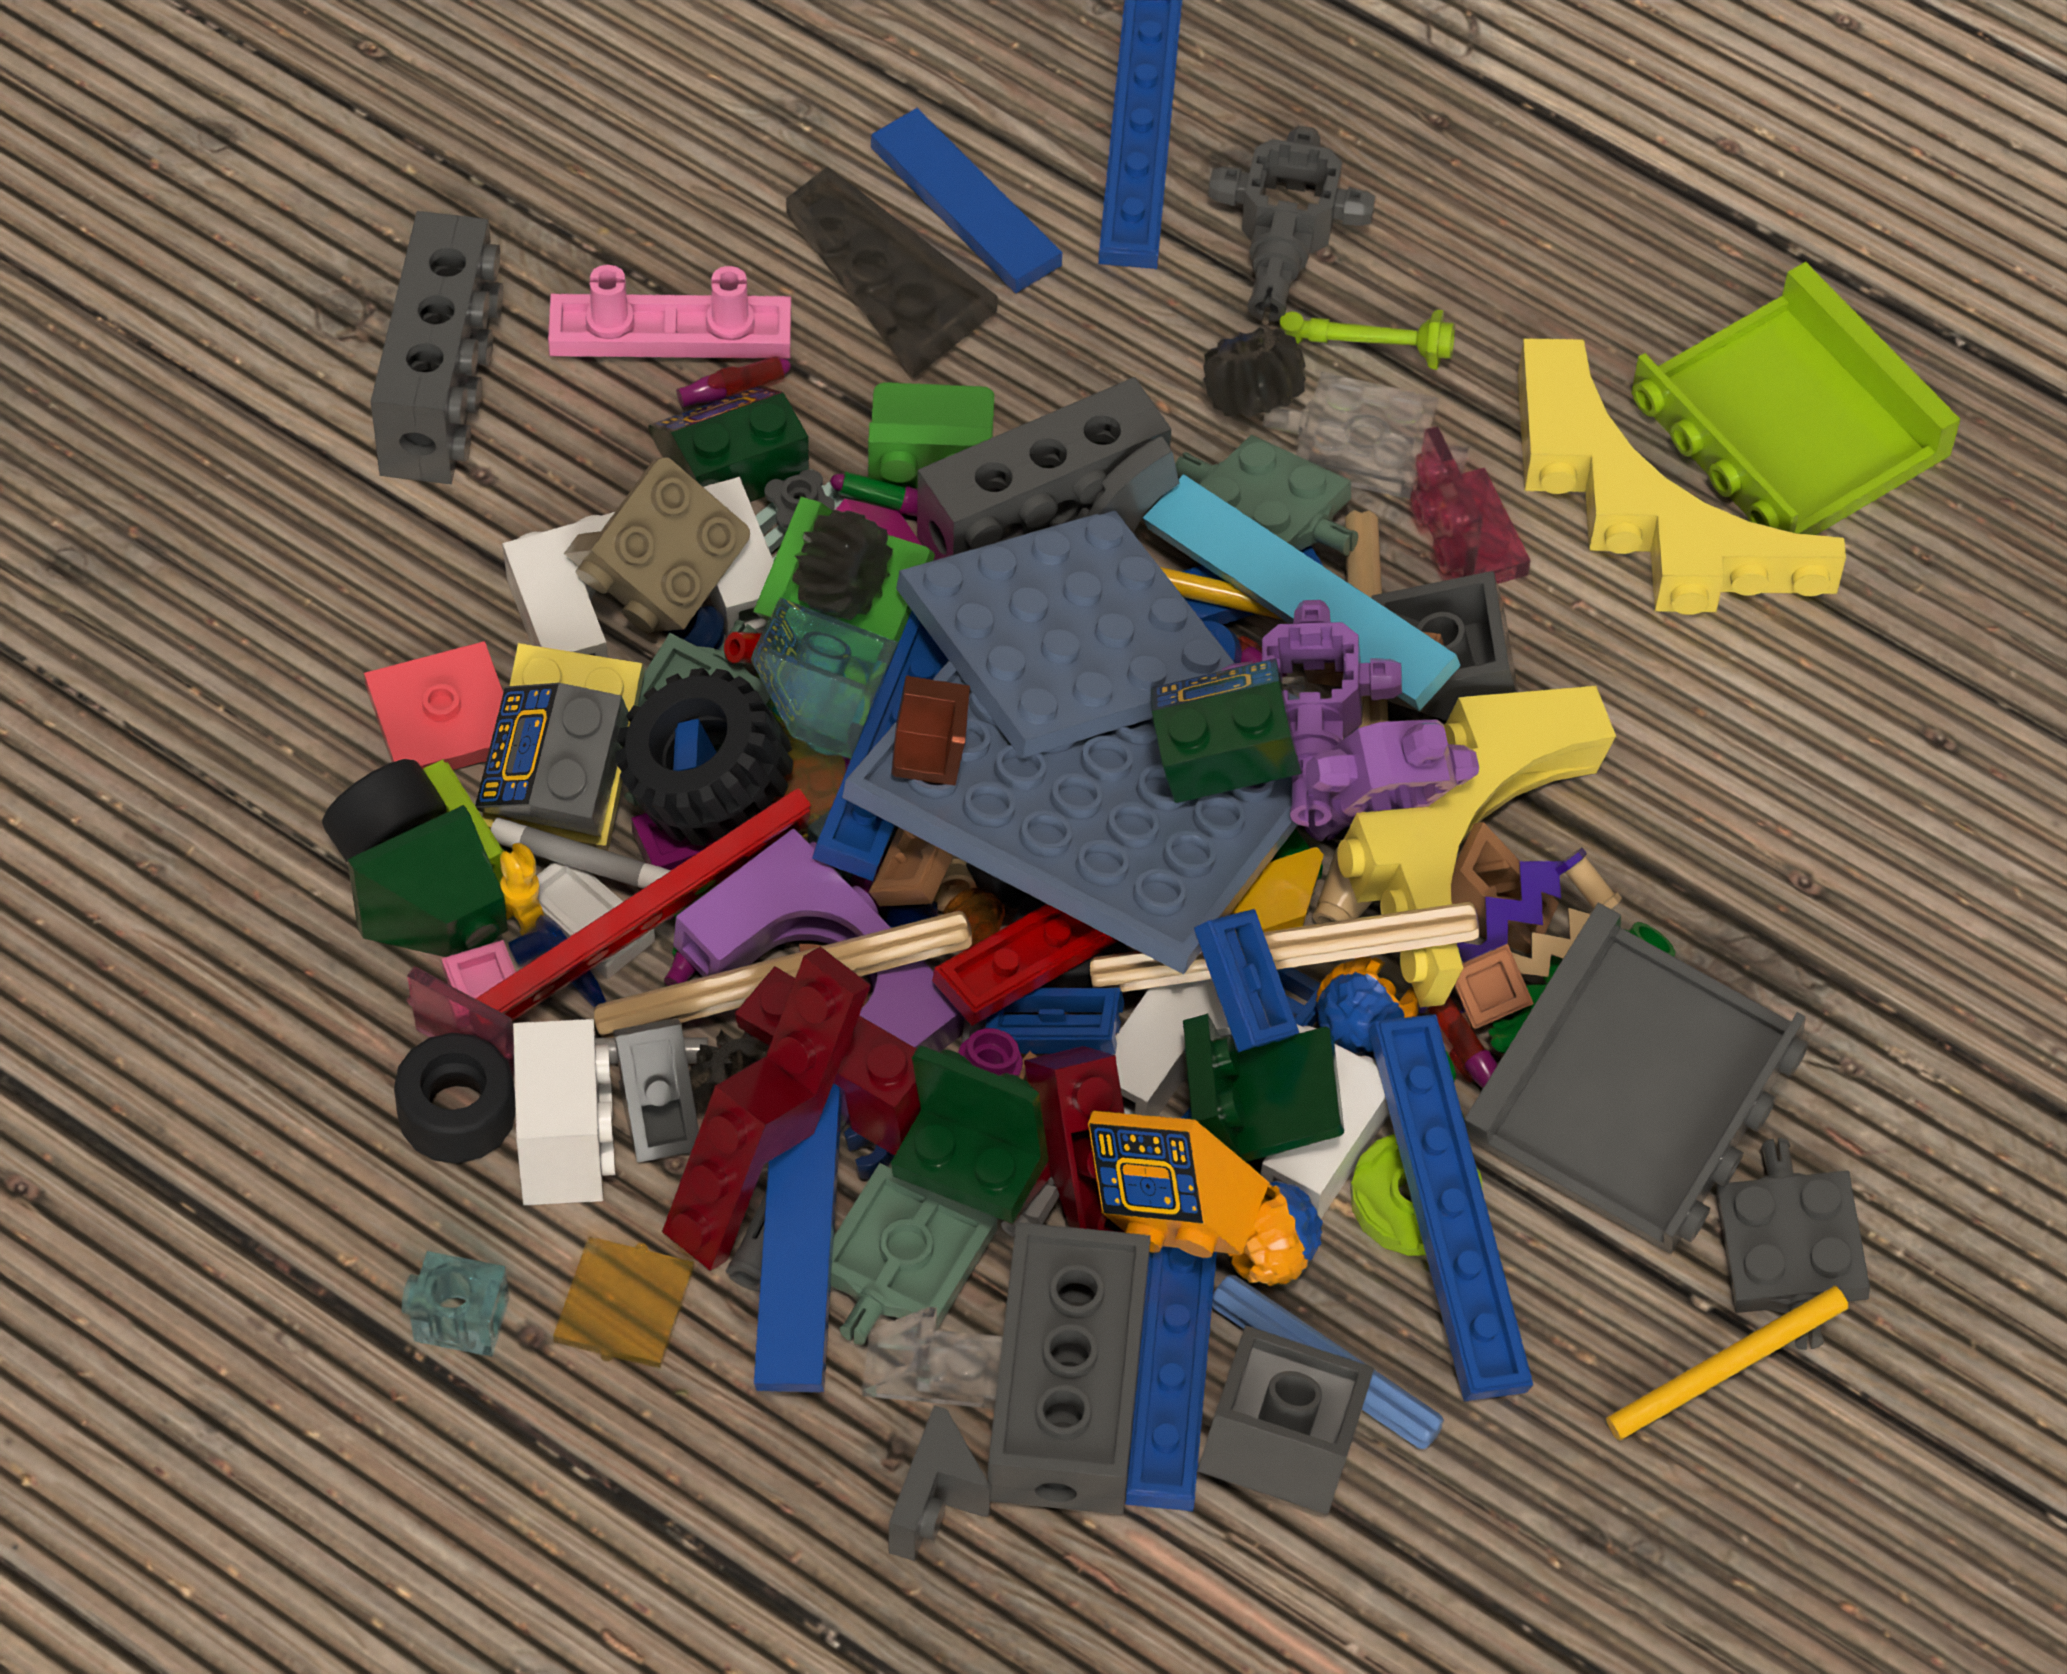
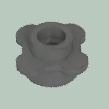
(783, 494)

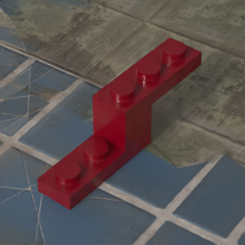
(873, 1072)
(765, 1108)

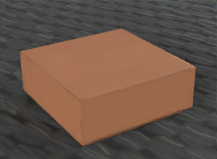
(1491, 987)

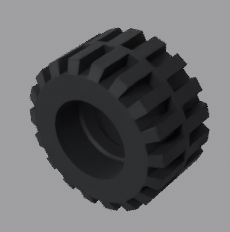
(727, 787)

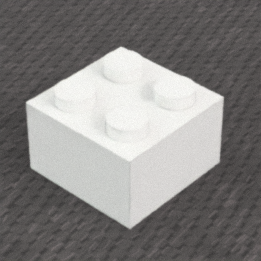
(562, 1111)

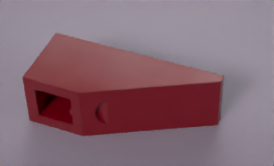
(1069, 1090)

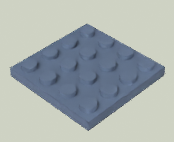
(1061, 629)

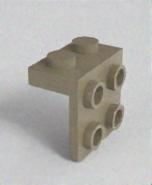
(661, 548)

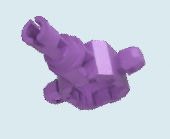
(1324, 722)
(1387, 769)

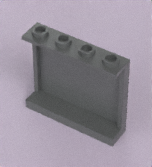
(1635, 1083)

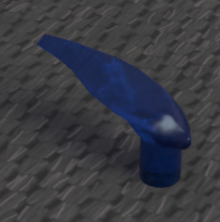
(541, 940)

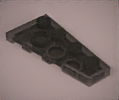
(893, 275)

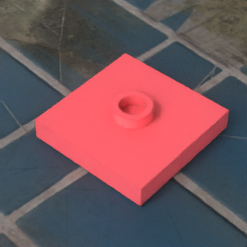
(438, 706)

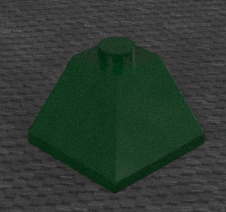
(429, 889)

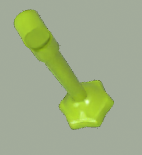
(1432, 339)

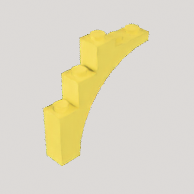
(1633, 507)
(1412, 852)

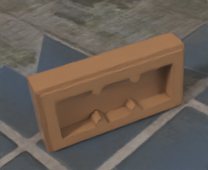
(910, 872)

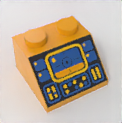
(1174, 1183)

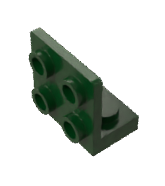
(1265, 1095)
(974, 1136)

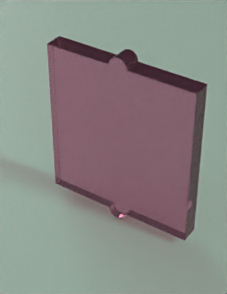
(445, 1010)

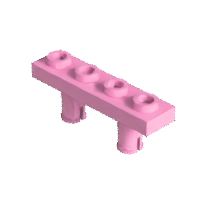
(669, 325)

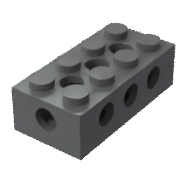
(436, 347)
(1033, 472)
(1068, 1368)

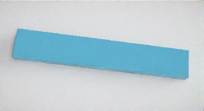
(1284, 576)

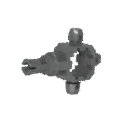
(1282, 233)

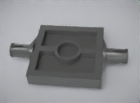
(1791, 1238)

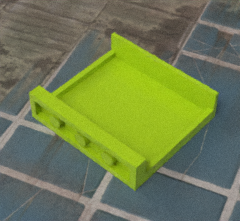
(1798, 410)

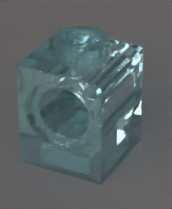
(465, 1328)

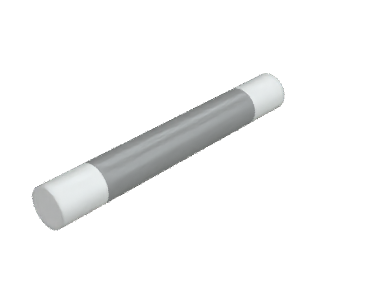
(577, 854)

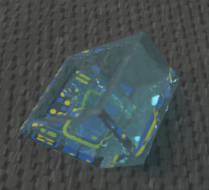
(821, 675)

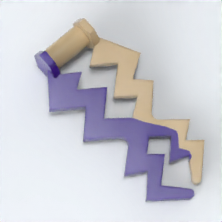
(1535, 879)

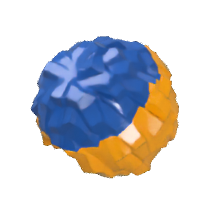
(1356, 998)
(1281, 1238)

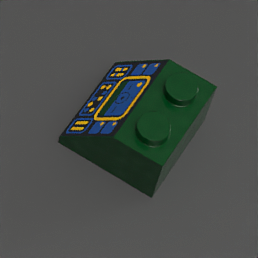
(738, 436)
(1224, 731)

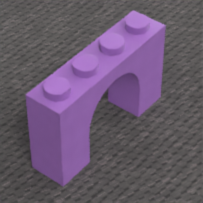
(794, 898)

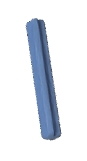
(1383, 1399)

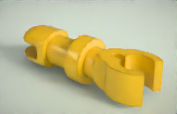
(520, 886)

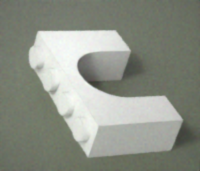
(558, 603)
(1155, 1064)

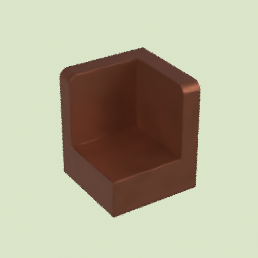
(930, 730)

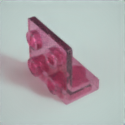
(1464, 516)

